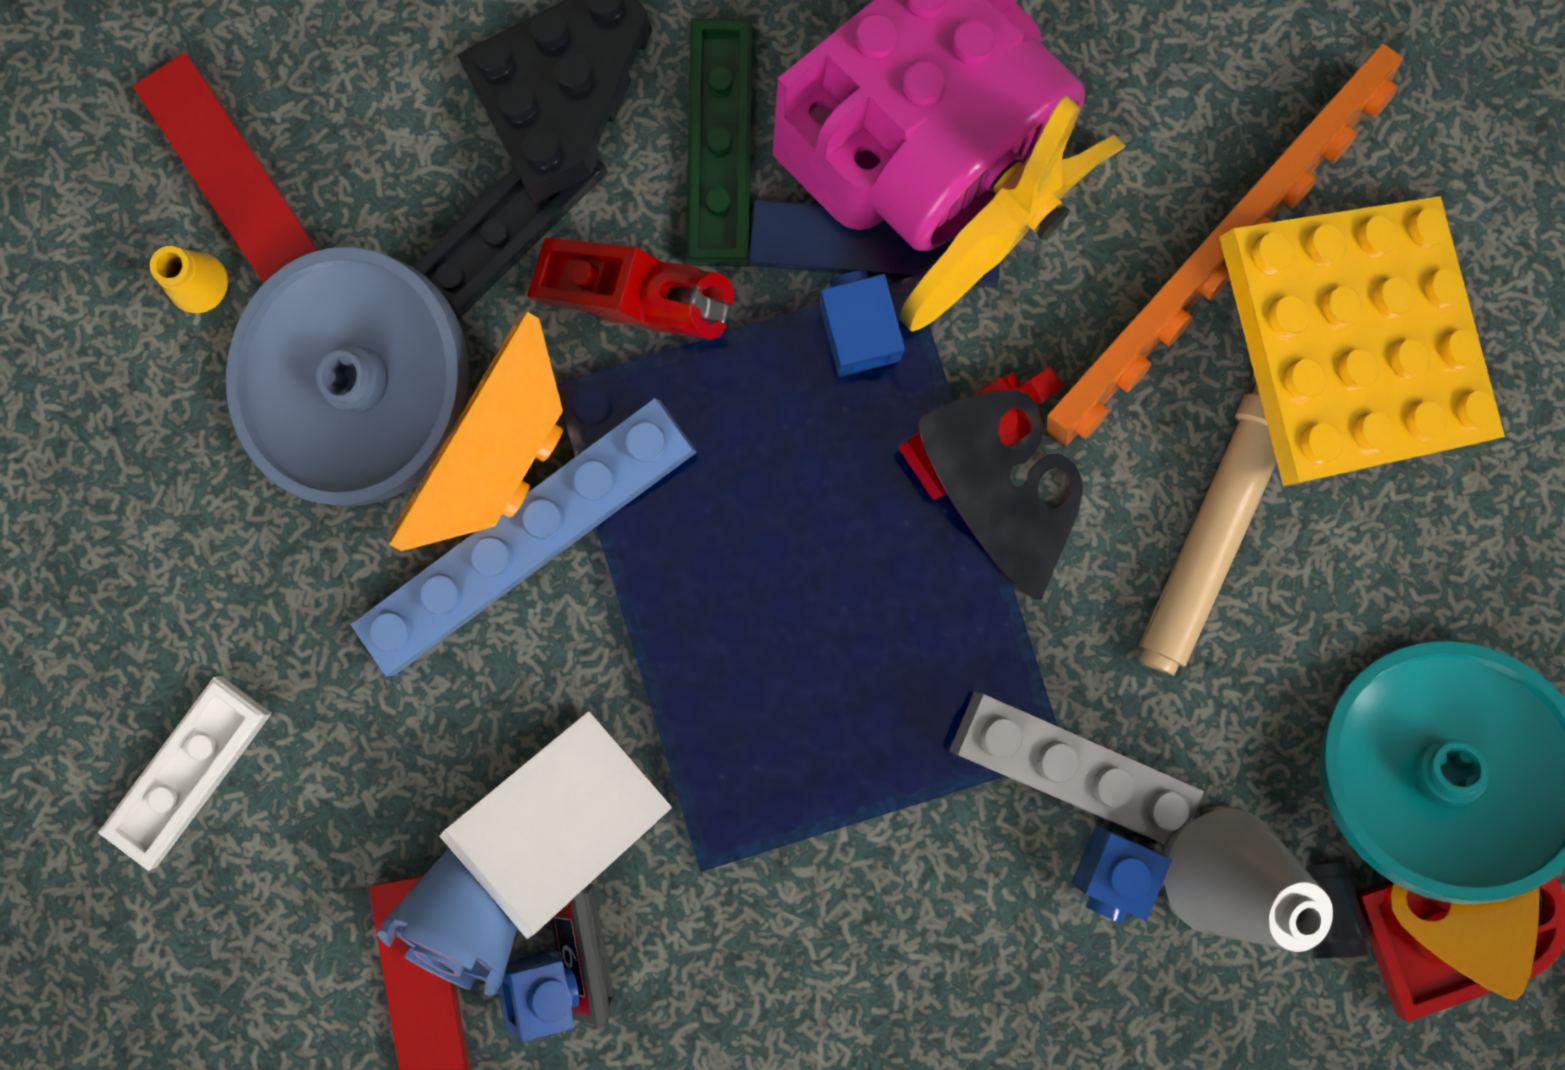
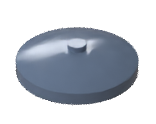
(346, 376)

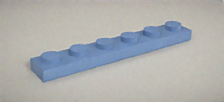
(544, 526)

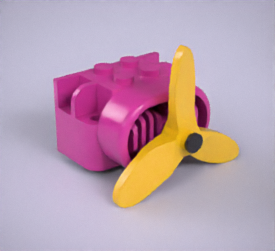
(939, 128)

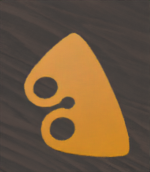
(1481, 941)

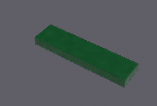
(719, 142)

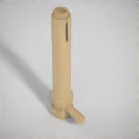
(1211, 541)

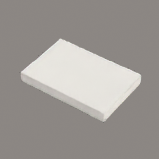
(555, 824)

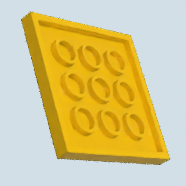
(1360, 338)

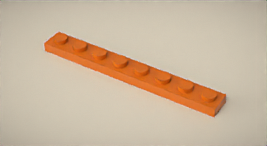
(1206, 270)

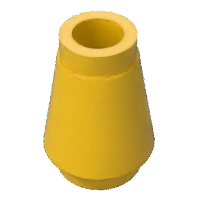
(190, 278)

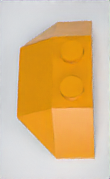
(490, 446)

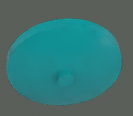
(1450, 772)

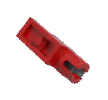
(631, 288)

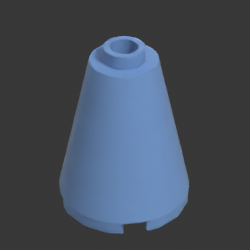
(453, 927)

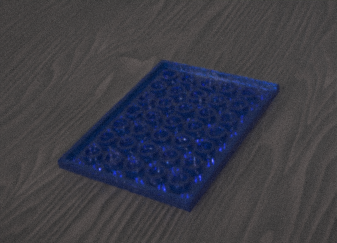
(801, 587)

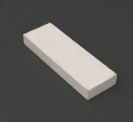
(184, 772)

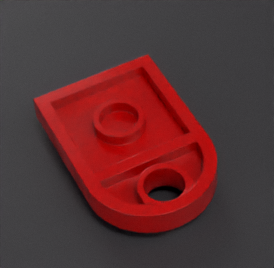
(1419, 979)

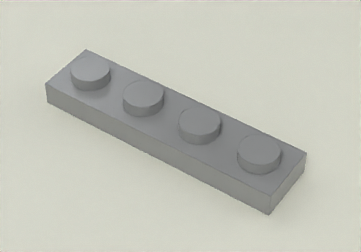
(1074, 769)

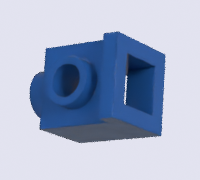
(538, 996)

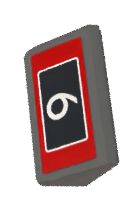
(582, 948)

